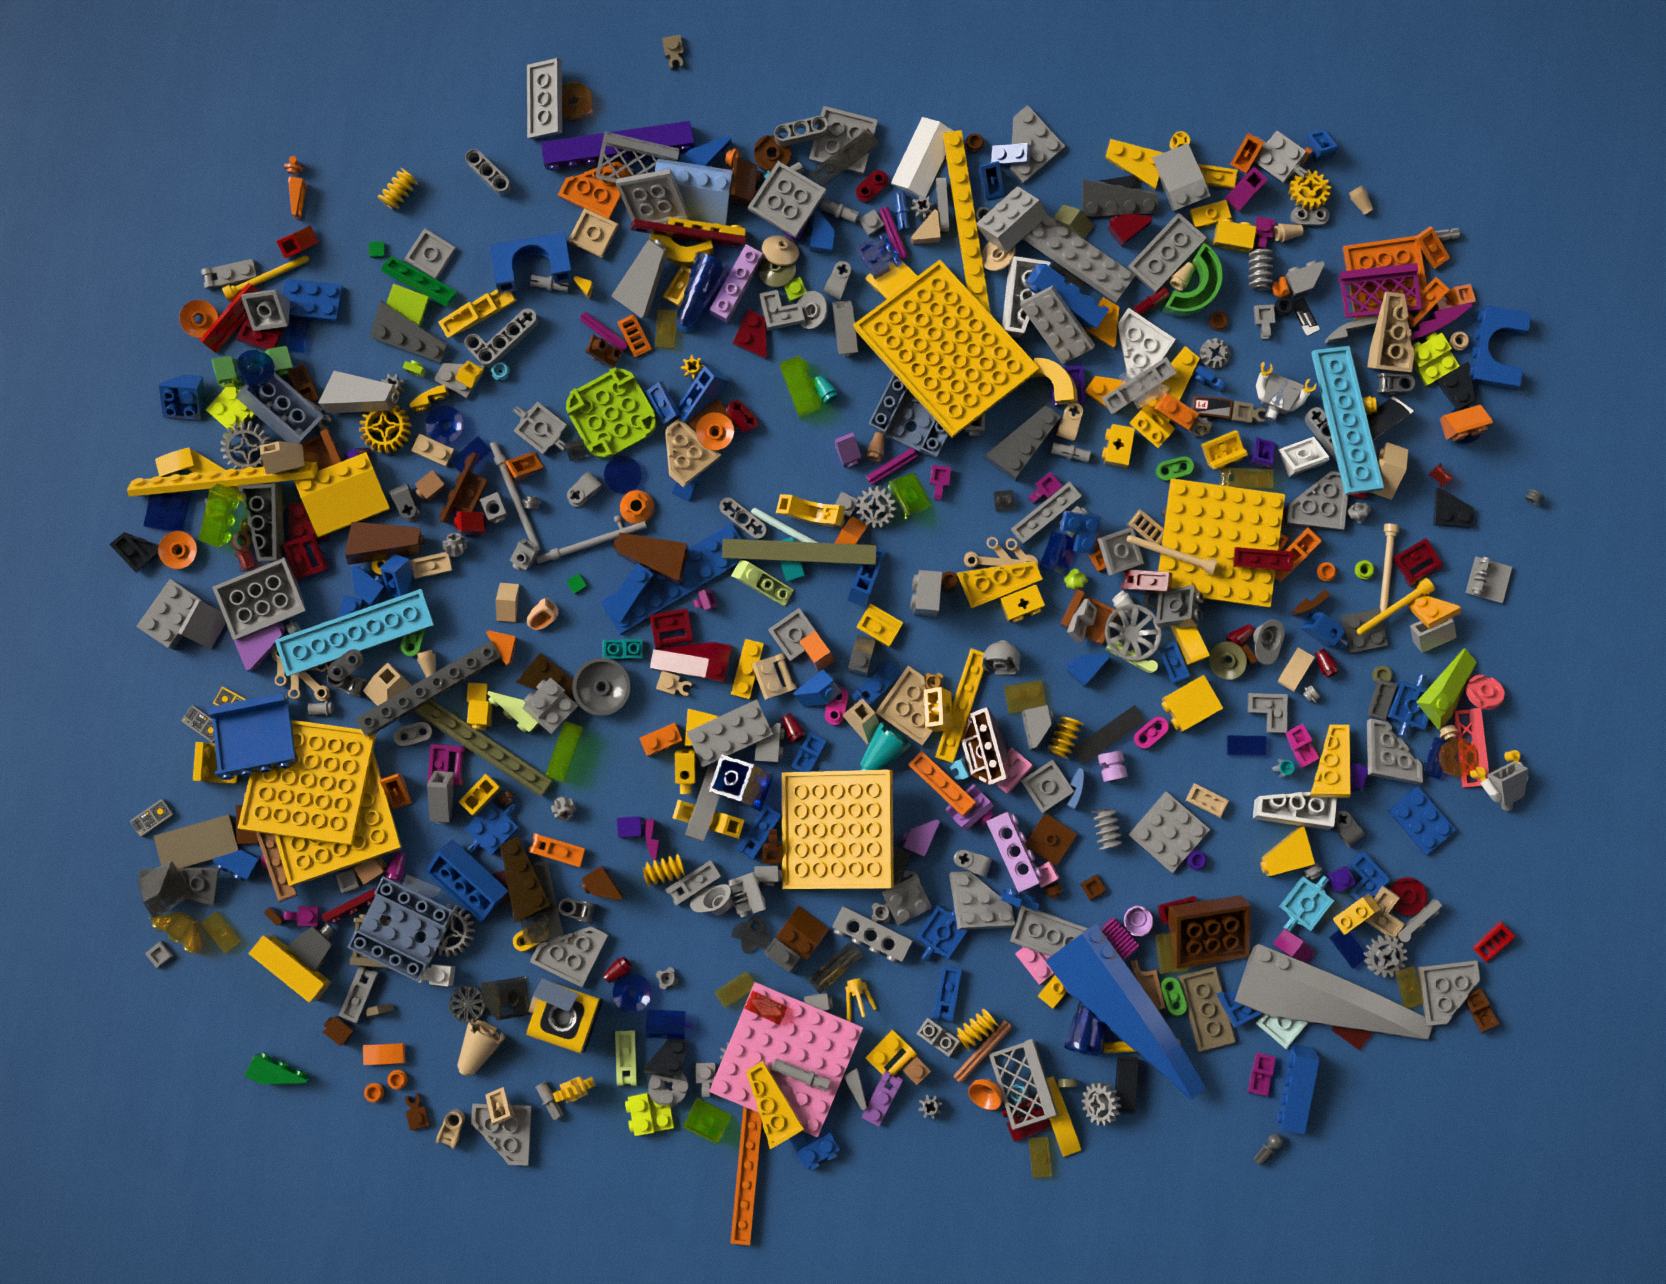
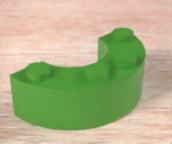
(1210, 277)
(225, 367)

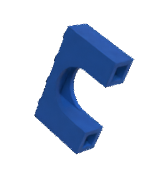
(507, 256)
(1485, 368)

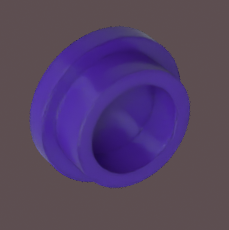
(1196, 860)

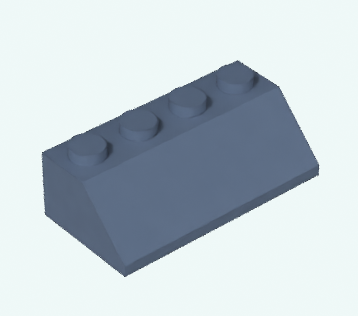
(281, 409)

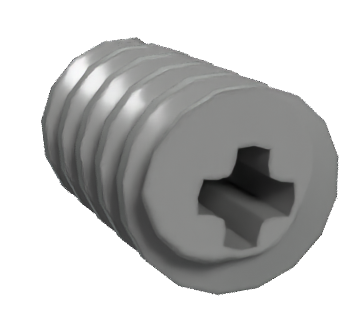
(1259, 269)
(1107, 828)

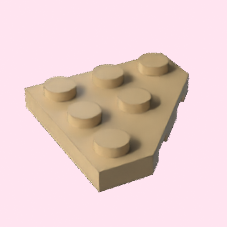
(685, 453)
(906, 707)

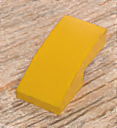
(175, 462)

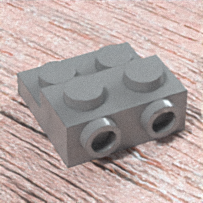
(549, 705)

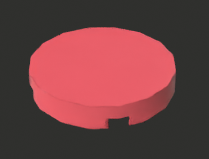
(1485, 692)

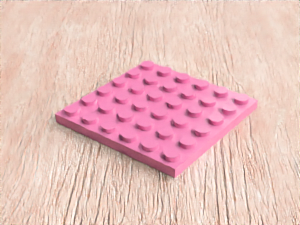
(804, 1039)

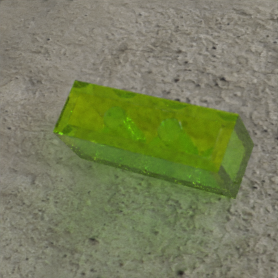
(800, 386)
(219, 515)
(564, 751)

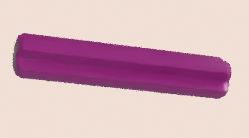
(893, 232)
(603, 331)
(891, 466)

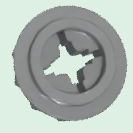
(1217, 361)

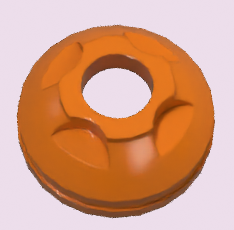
(643, 514)
(983, 1096)

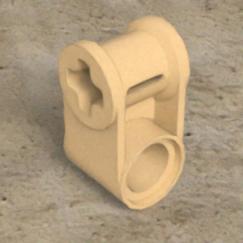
(1069, 424)
(450, 1132)

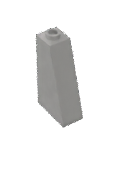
(642, 278)
(357, 394)

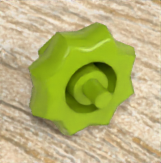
(1075, 579)

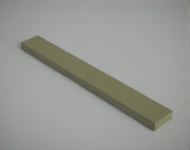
(799, 551)
(484, 747)

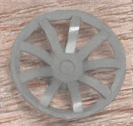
(1132, 633)

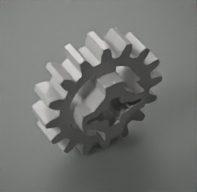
(877, 499)
(1389, 948)
(1101, 1103)

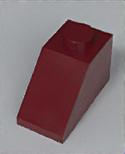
(1127, 226)

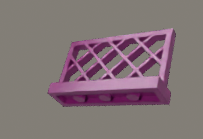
(1376, 275)

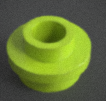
(1368, 565)

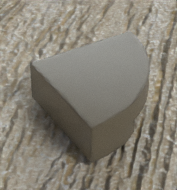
(379, 1009)

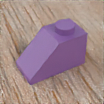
(848, 450)
(920, 837)

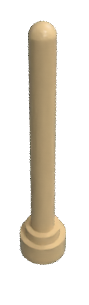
(1391, 532)
(1207, 565)

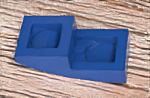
(808, 753)

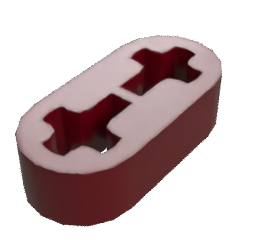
(742, 416)

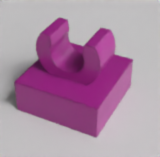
(706, 600)

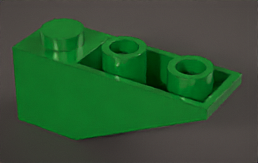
(267, 1071)

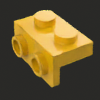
(1224, 450)

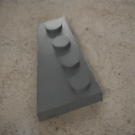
(1109, 199)
(403, 333)
(201, 881)

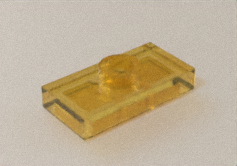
(666, 329)
(221, 932)
(1408, 987)
(735, 989)
(1040, 1157)

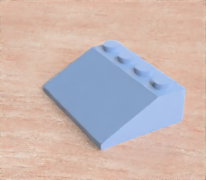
(702, 188)

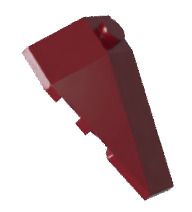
(700, 660)

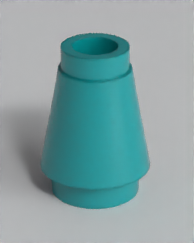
(825, 390)

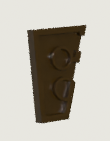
(543, 668)

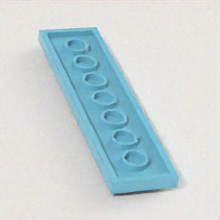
(1347, 420)
(354, 631)

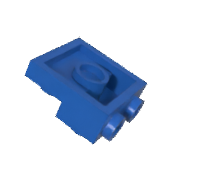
(814, 1149)

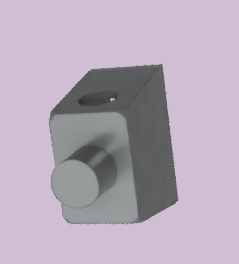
(313, 946)
(783, 956)

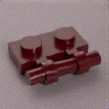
(1028, 1130)

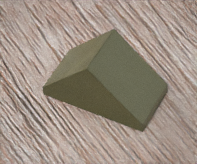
(1074, 220)

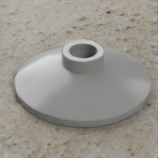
(812, 302)

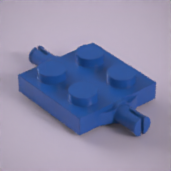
(1405, 708)
(491, 828)
(940, 933)

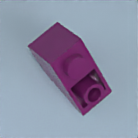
(1246, 189)

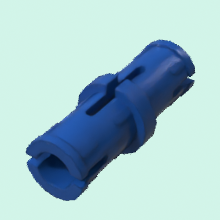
(901, 211)

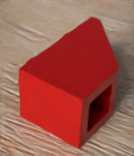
(297, 241)
(470, 523)

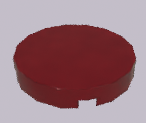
(1411, 896)

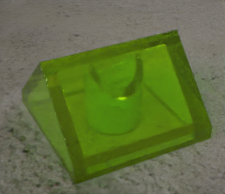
(909, 495)
(706, 1121)

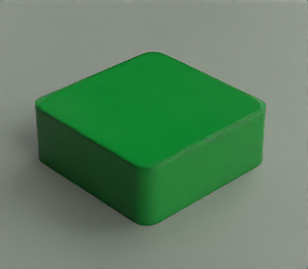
(376, 249)
(576, 583)

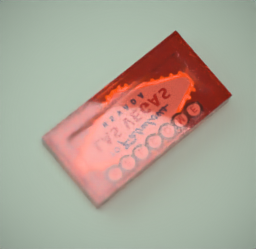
(766, 1007)

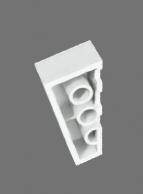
(1014, 317)

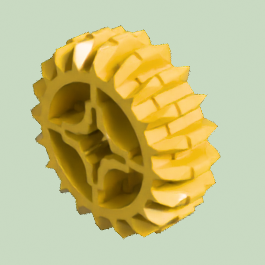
(393, 427)

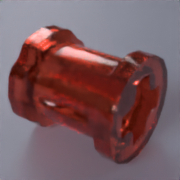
(1440, 475)
(245, 560)

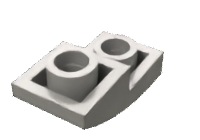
(938, 1037)

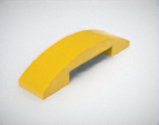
(1062, 1124)

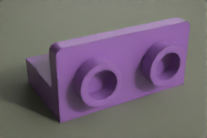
(982, 807)

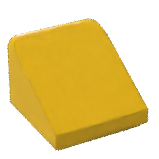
(584, 285)
(469, 374)

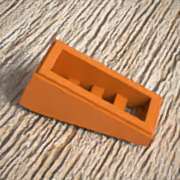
(297, 191)
(626, 321)

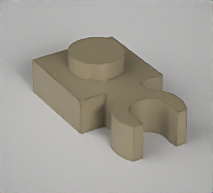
(673, 49)
(1244, 413)

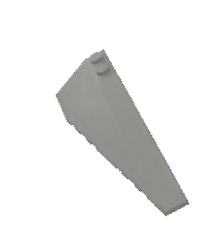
(1299, 991)

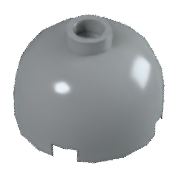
(1002, 658)

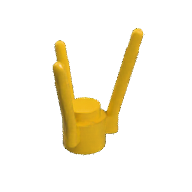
(856, 988)

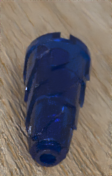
(703, 283)
(1086, 1033)

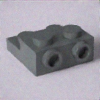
(1179, 607)

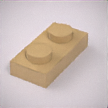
(432, 450)
(431, 565)

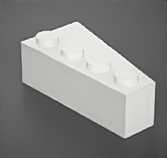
(1296, 810)

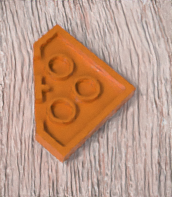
(594, 193)

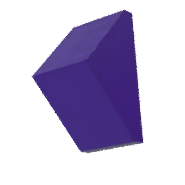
(1262, 454)

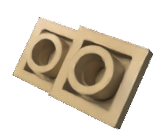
(1295, 669)

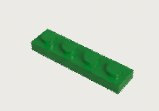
(418, 281)

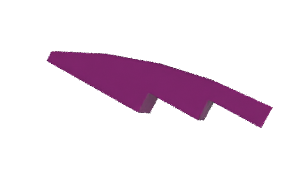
(1438, 321)

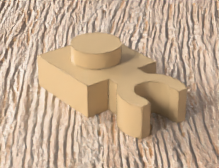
(670, 683)

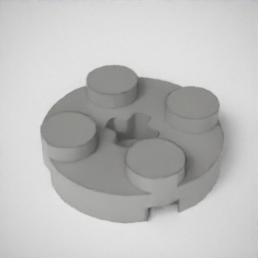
(667, 1097)

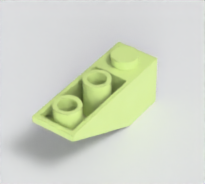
(762, 582)
(514, 709)

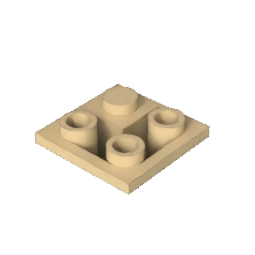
(281, 456)
(386, 684)

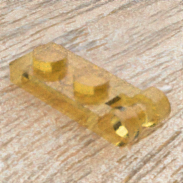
(1247, 478)

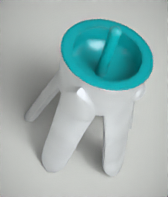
(1286, 767)

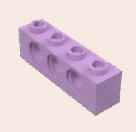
(736, 283)
(997, 826)

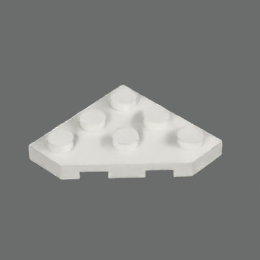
(1142, 341)

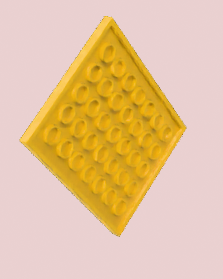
(946, 348)

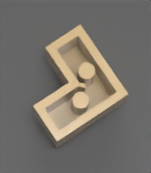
(1392, 467)

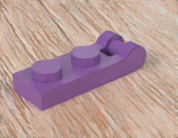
(881, 1098)

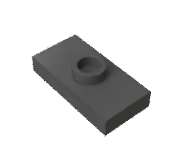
(1382, 699)

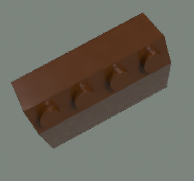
(1210, 931)

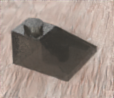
(163, 889)
(506, 997)

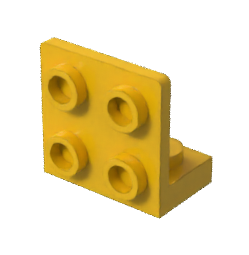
(206, 764)

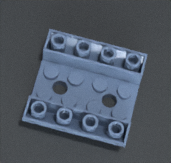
(898, 409)
(397, 943)

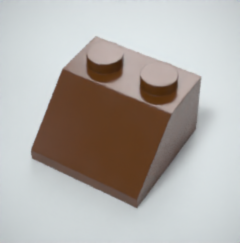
(744, 182)
(601, 884)
(802, 933)

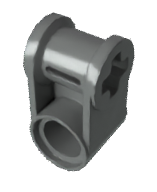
(1391, 384)
(404, 499)
(350, 684)
(1349, 830)
(579, 910)

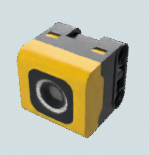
(564, 1028)

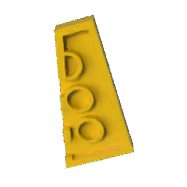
(733, 229)
(1184, 366)
(994, 582)
(1334, 765)
(775, 1110)

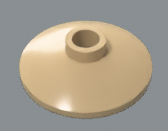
(780, 250)
(996, 259)

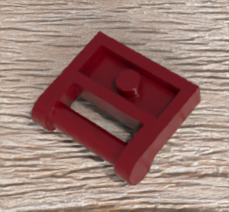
(1414, 556)
(300, 559)
(669, 622)

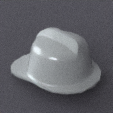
(1268, 641)
(712, 899)

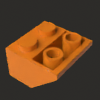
(1466, 421)

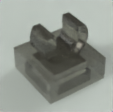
(576, 449)
(1003, 500)

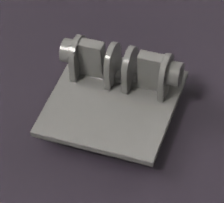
(1488, 579)
(749, 894)

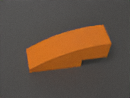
(1301, 548)

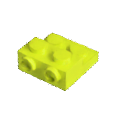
(1433, 358)
(229, 409)
(647, 1115)

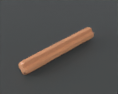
(982, 1051)

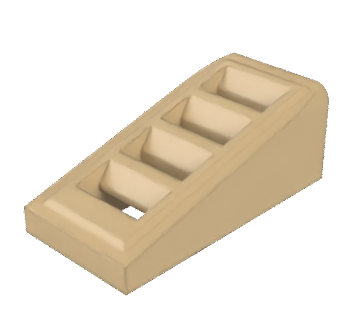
(1140, 514)

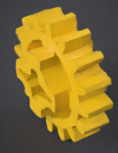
(1311, 188)
(574, 1089)

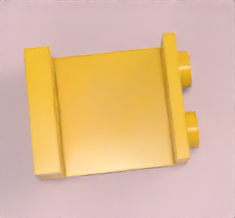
(1191, 703)

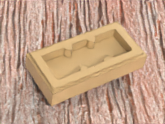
(1207, 800)

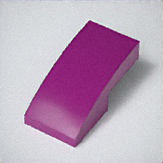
(653, 845)
(1261, 1074)

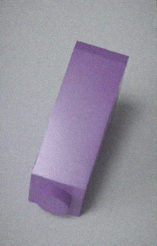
(259, 645)

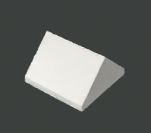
(1303, 456)

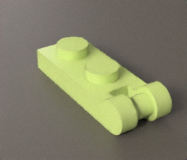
(1147, 666)
(626, 1057)

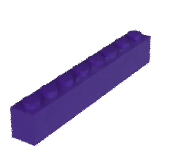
(587, 148)

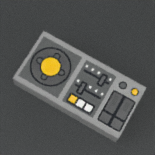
(199, 722)
(151, 817)

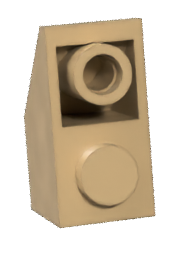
(862, 719)

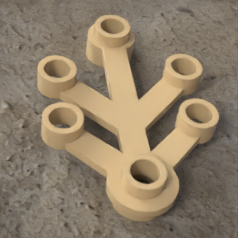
(1004, 557)
(295, 679)

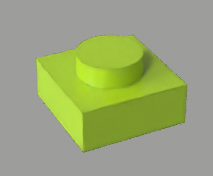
(795, 289)
(414, 368)

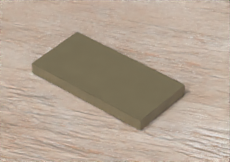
(197, 842)
(1206, 1015)

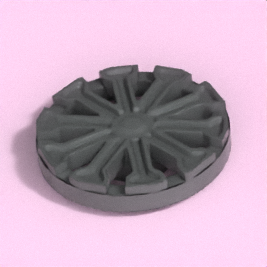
(467, 1003)

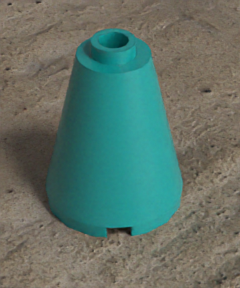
(884, 748)

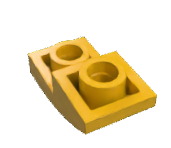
(423, 401)

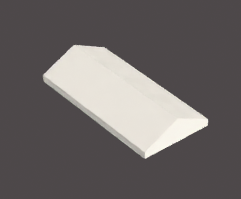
(922, 158)

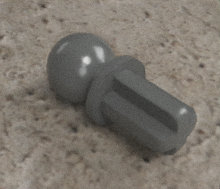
(1275, 1142)

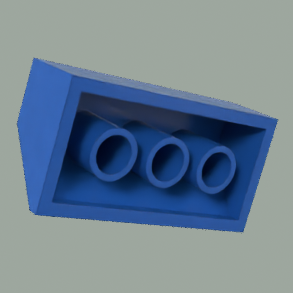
(466, 881)

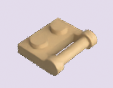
(769, 679)

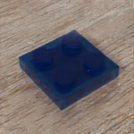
(167, 511)

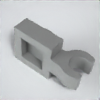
(1264, 317)
(705, 1074)

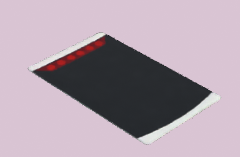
(1387, 416)

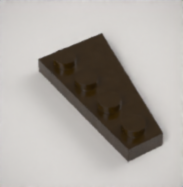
(523, 884)

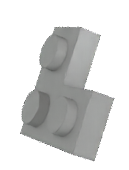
(779, 316)
(1274, 705)

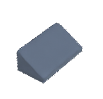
(555, 995)

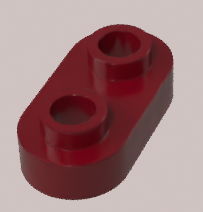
(872, 186)

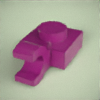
(1264, 231)
(939, 478)
(1046, 486)
(306, 916)

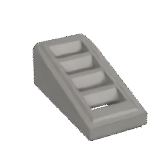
(854, 1083)

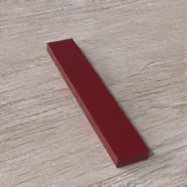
(687, 233)

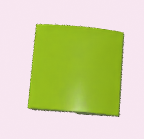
(408, 302)

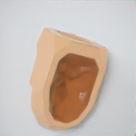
(542, 614)

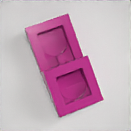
(1301, 746)

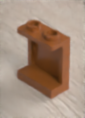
(322, 450)
(1094, 632)

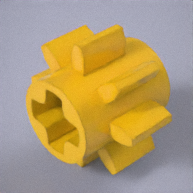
(692, 362)

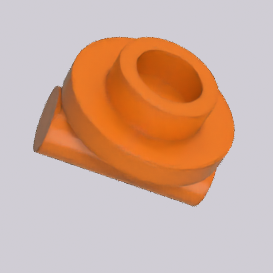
(294, 166)
(1281, 288)

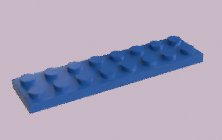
(702, 566)

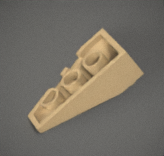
(1391, 339)

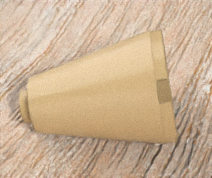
(478, 1046)

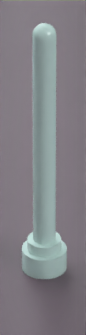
(781, 526)

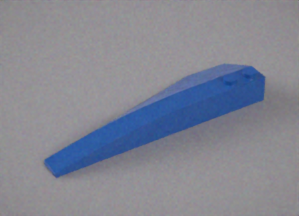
(1107, 987)

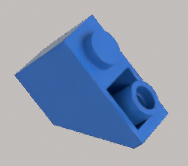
(822, 234)
(365, 586)
(240, 862)

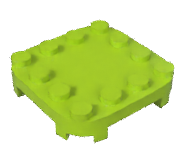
(611, 413)

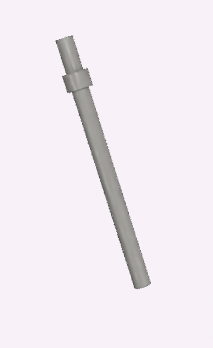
(500, 461)
(556, 553)

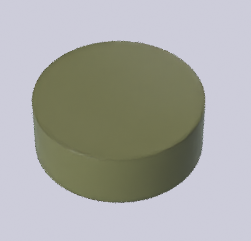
(1382, 672)
(1067, 1083)

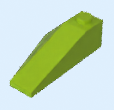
(1444, 694)

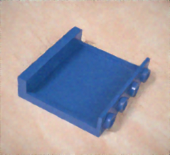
(253, 736)

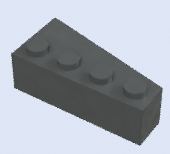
(1018, 448)
(265, 519)

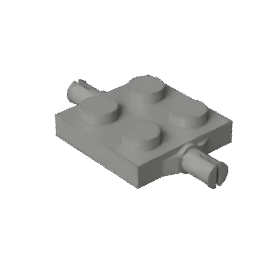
(1281, 157)
(540, 428)

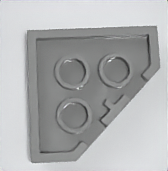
(1042, 141)
(1320, 505)
(1390, 755)
(977, 904)
(571, 955)
(1446, 988)
(509, 1137)

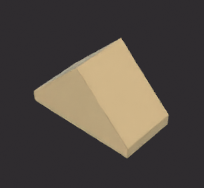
(929, 231)
(507, 602)
(499, 1106)

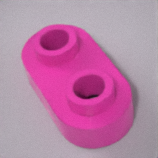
(836, 706)
(1150, 732)

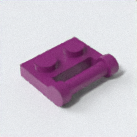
(440, 758)

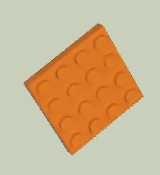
(1383, 254)

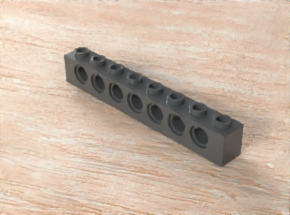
(428, 689)

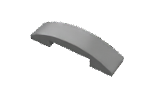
(1341, 333)
(1120, 397)
(704, 808)

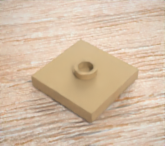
(593, 233)

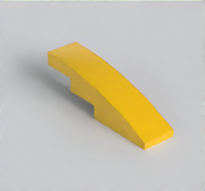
(475, 312)

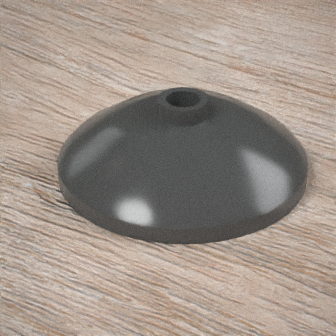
(591, 676)

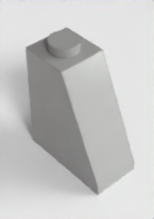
(844, 328)
(441, 796)

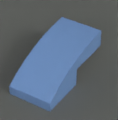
(1077, 784)

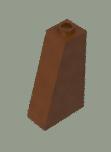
(378, 542)
(656, 555)

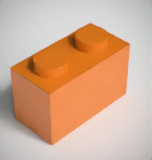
(1176, 411)
(661, 739)

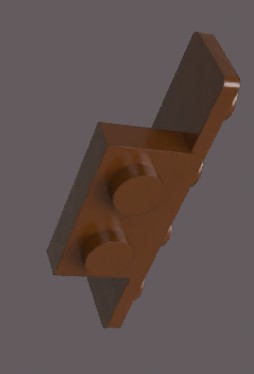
(467, 491)

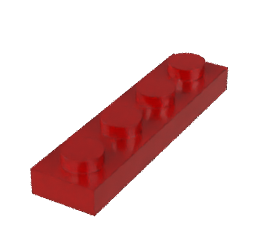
(227, 321)

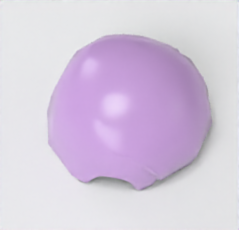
(1138, 920)

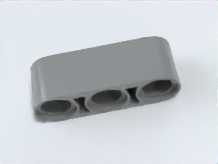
(807, 124)
(483, 165)

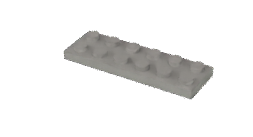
(1080, 258)

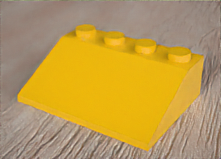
(342, 495)

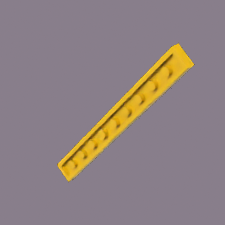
(965, 216)
(208, 480)

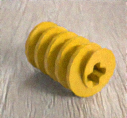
(399, 188)
(1064, 736)
(663, 870)
(976, 1028)

